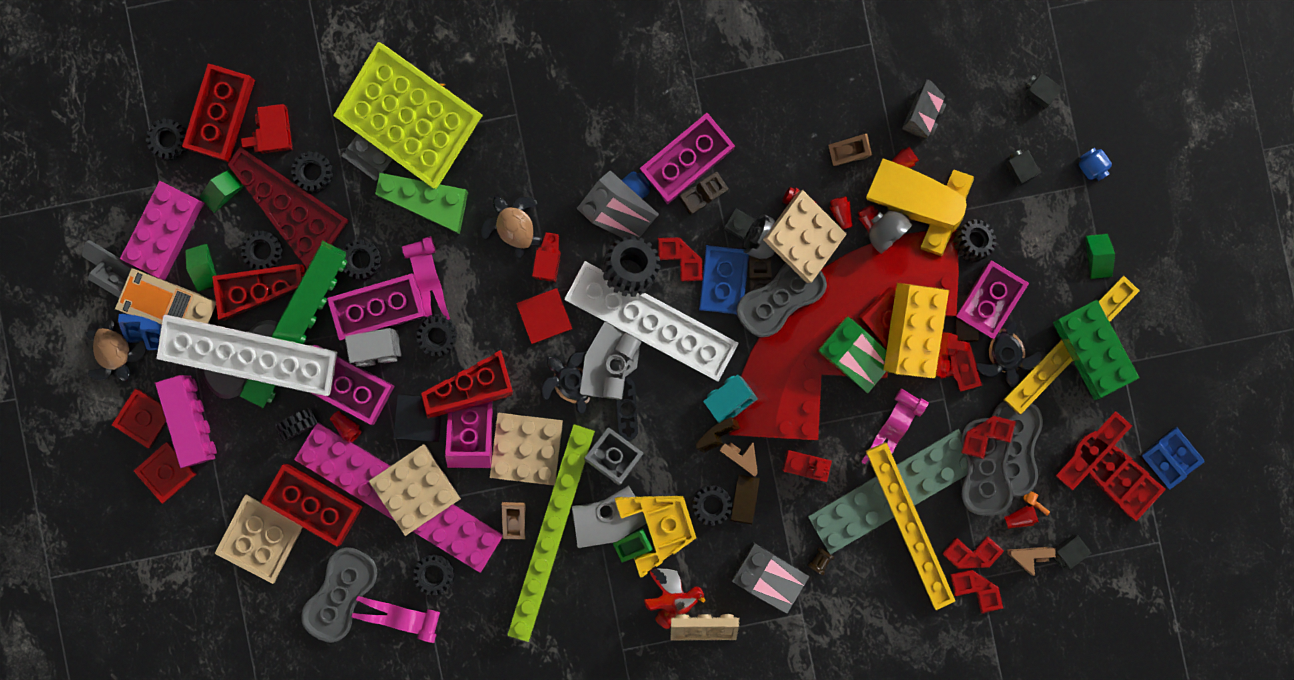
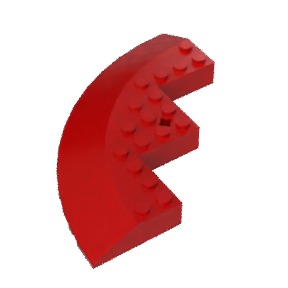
(787, 367)

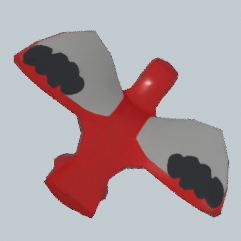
(673, 600)

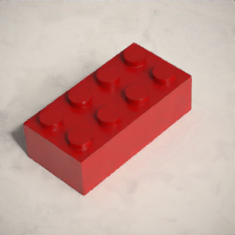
(218, 112)
(311, 504)

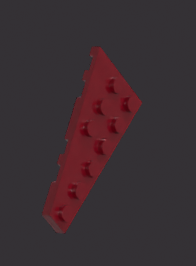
(293, 211)

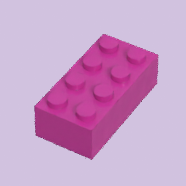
(687, 158)
(162, 230)
(377, 306)
(357, 391)
(185, 420)

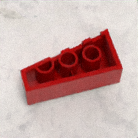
(250, 289)
(469, 388)

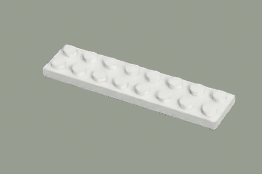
(653, 323)
(246, 355)

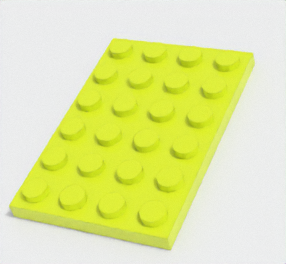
(407, 115)

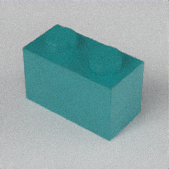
(730, 398)

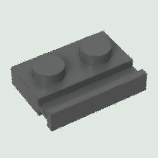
(367, 157)

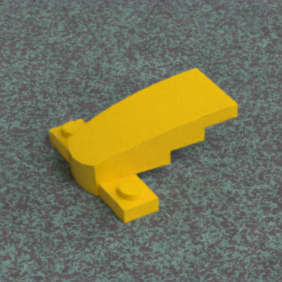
(923, 200)

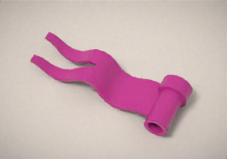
(425, 273)
(899, 420)
(402, 619)

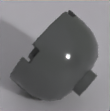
(887, 229)
(754, 241)

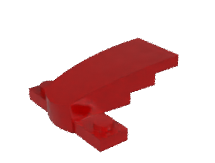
(1112, 469)

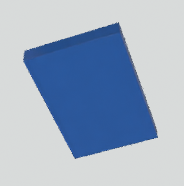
(723, 279)

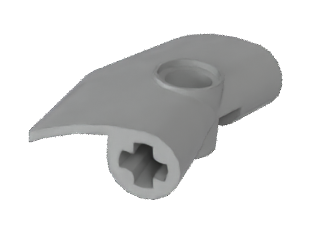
(607, 347)
(597, 529)

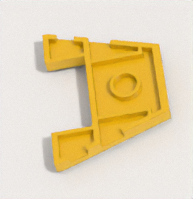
(667, 524)

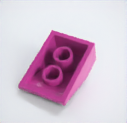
(992, 299)
(470, 437)

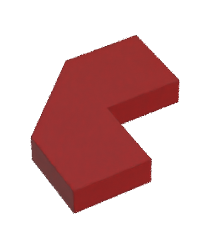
(678, 250)
(977, 437)
(983, 555)
(987, 592)

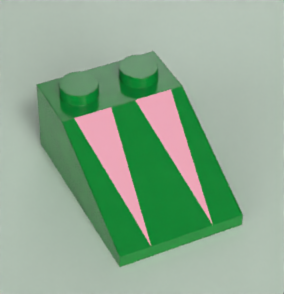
(855, 354)

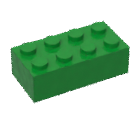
(1096, 350)

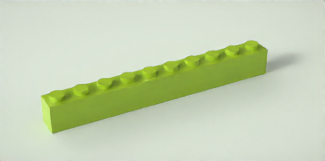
(551, 533)

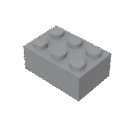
(373, 346)

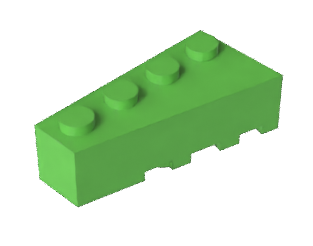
(440, 205)

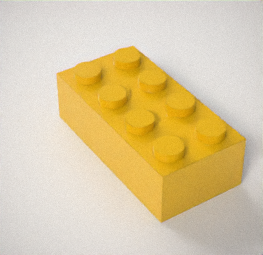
(916, 330)

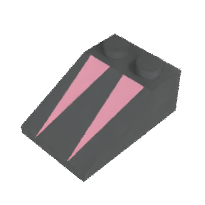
(924, 111)
(617, 208)
(769, 578)

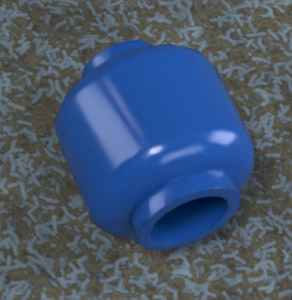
(1095, 164)
(637, 183)

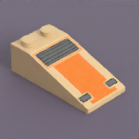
(155, 298)

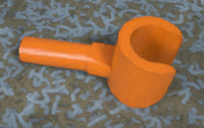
(1031, 498)

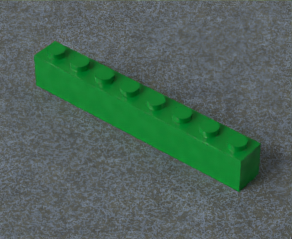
(301, 310)

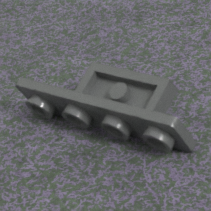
(110, 270)

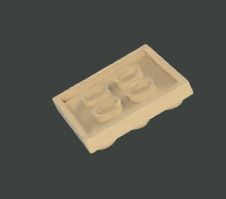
(804, 236)
(526, 449)
(414, 490)
(259, 539)
(704, 627)

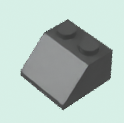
(613, 456)

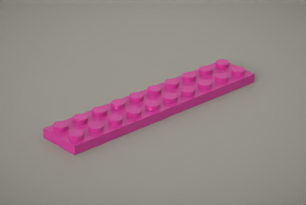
(352, 470)

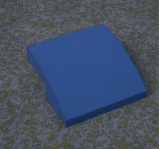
(140, 329)
(1173, 458)

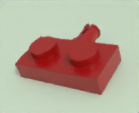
(964, 370)

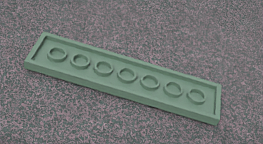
(867, 505)

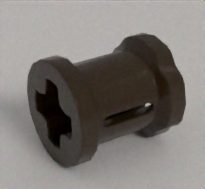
(820, 554)

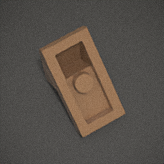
(850, 150)
(747, 460)
(513, 520)
(1026, 556)

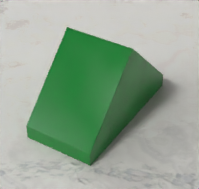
(221, 190)
(1100, 256)
(200, 267)
(632, 545)

